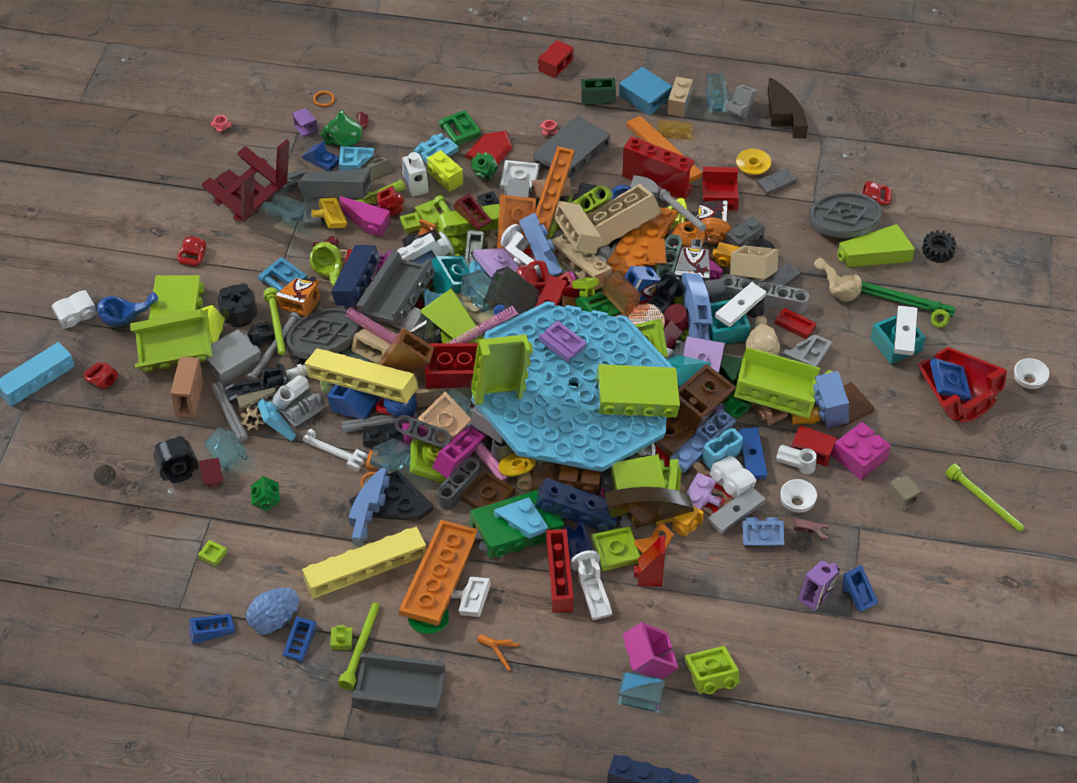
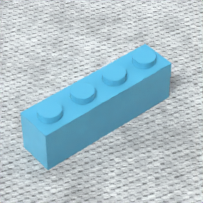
(35, 373)

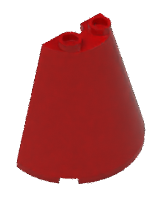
(983, 380)

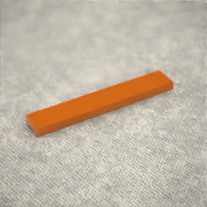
(647, 133)
(554, 186)

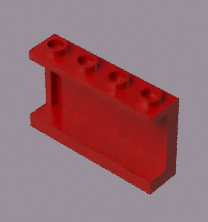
(662, 166)

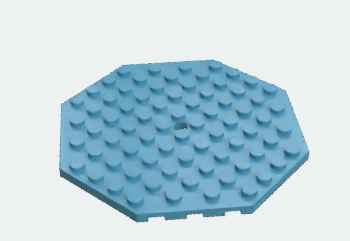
(563, 420)

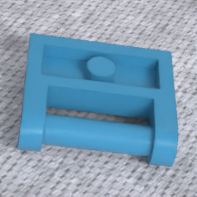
(283, 271)

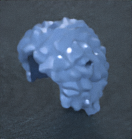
(272, 610)

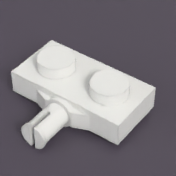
(473, 596)

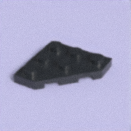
(401, 500)

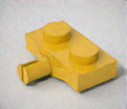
(330, 212)

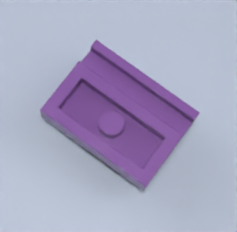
(562, 341)

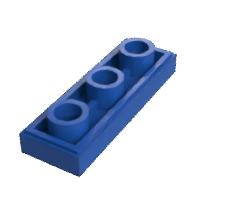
(753, 452)

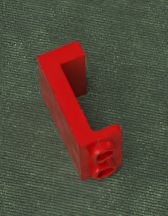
(721, 185)

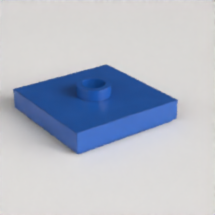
(950, 379)

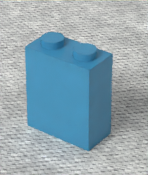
(645, 90)

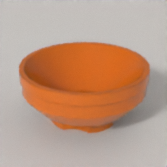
(716, 230)
(686, 236)

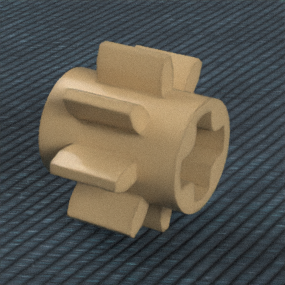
(250, 423)

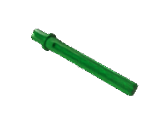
(906, 299)

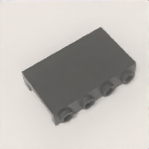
(577, 135)
(395, 289)
(399, 685)

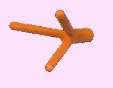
(494, 644)

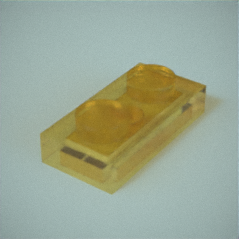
(675, 129)

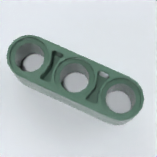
(672, 254)

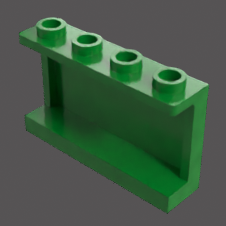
(501, 537)

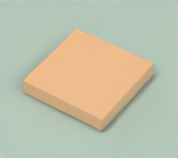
(446, 415)

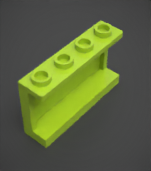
(176, 295)
(170, 337)
(501, 366)
(637, 390)

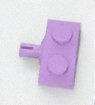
(701, 490)

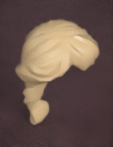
(843, 288)
(763, 337)

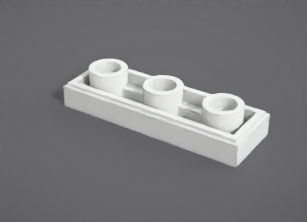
(740, 304)
(905, 330)

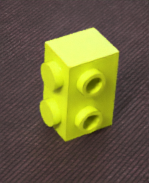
(445, 171)

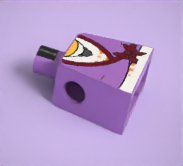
(821, 575)

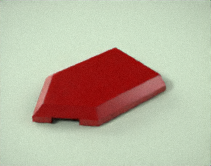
(494, 143)

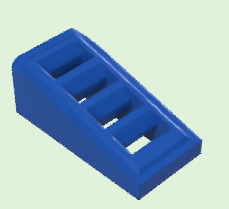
(304, 623)
(211, 633)

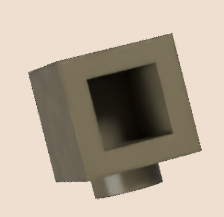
(904, 492)

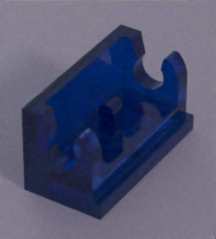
(577, 540)

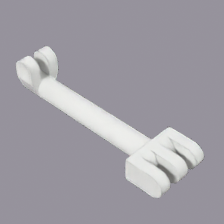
(354, 460)

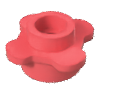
(221, 123)
(549, 127)

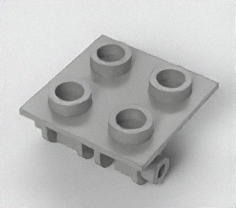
(303, 408)

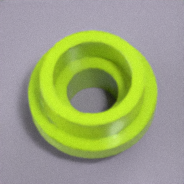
(935, 322)
(430, 452)

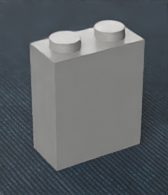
(232, 357)

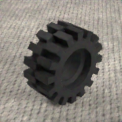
(941, 239)

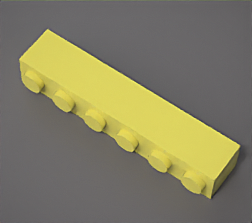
(361, 375)
(364, 562)

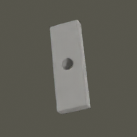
(736, 510)

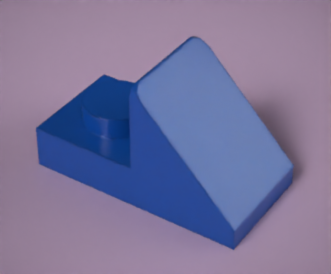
(320, 157)
(859, 587)

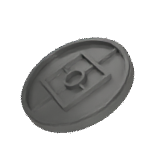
(845, 215)
(322, 330)

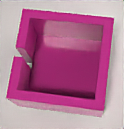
(861, 450)
(645, 647)

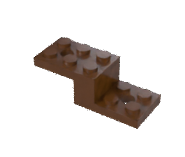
(695, 407)

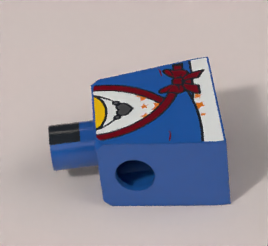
(644, 280)

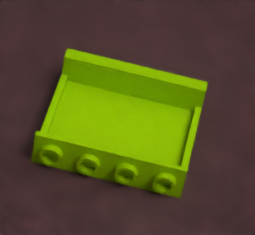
(777, 382)

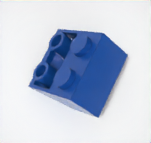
(351, 402)

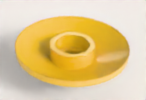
(753, 161)
(516, 465)

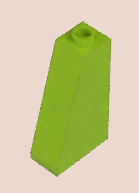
(877, 248)
(451, 316)

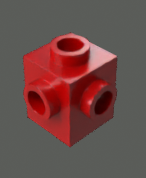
(391, 200)

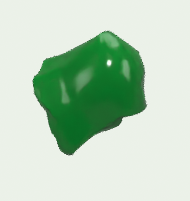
(343, 131)

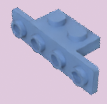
(540, 244)

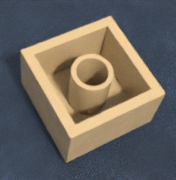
(754, 262)

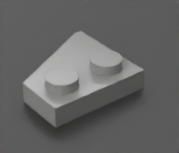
(809, 351)

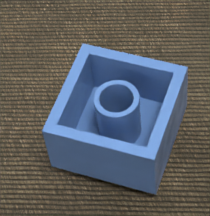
(831, 399)

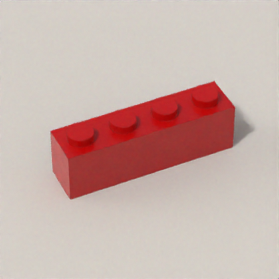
(559, 571)

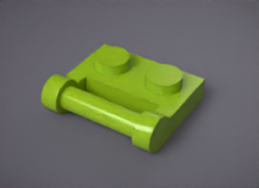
(428, 210)

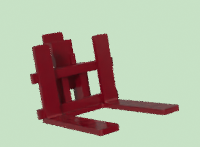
(243, 192)

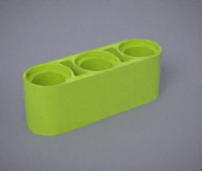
(593, 196)

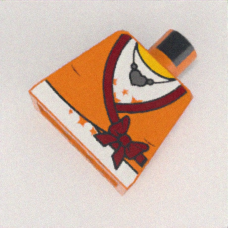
(299, 296)

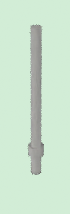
(665, 196)

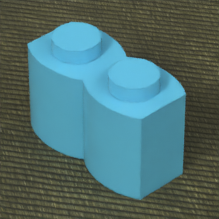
(719, 448)

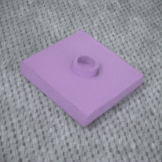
(494, 259)
(704, 350)

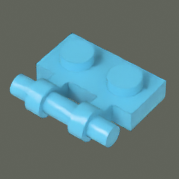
(436, 144)

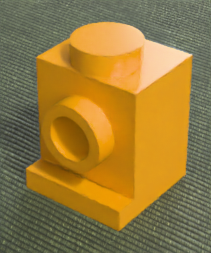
(723, 254)
(688, 522)

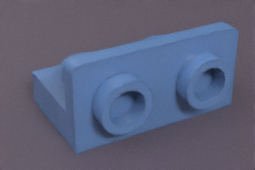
(763, 532)

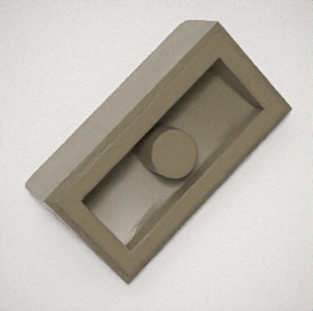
(379, 167)

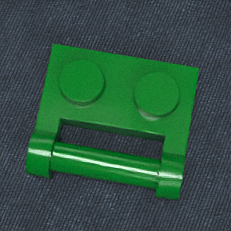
(464, 125)
(603, 306)

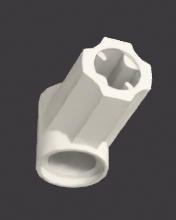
(290, 391)
(797, 458)

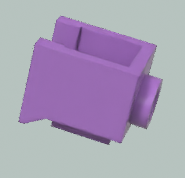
(304, 122)

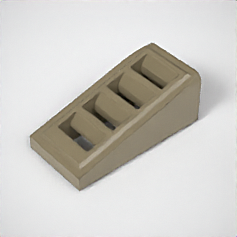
(251, 399)

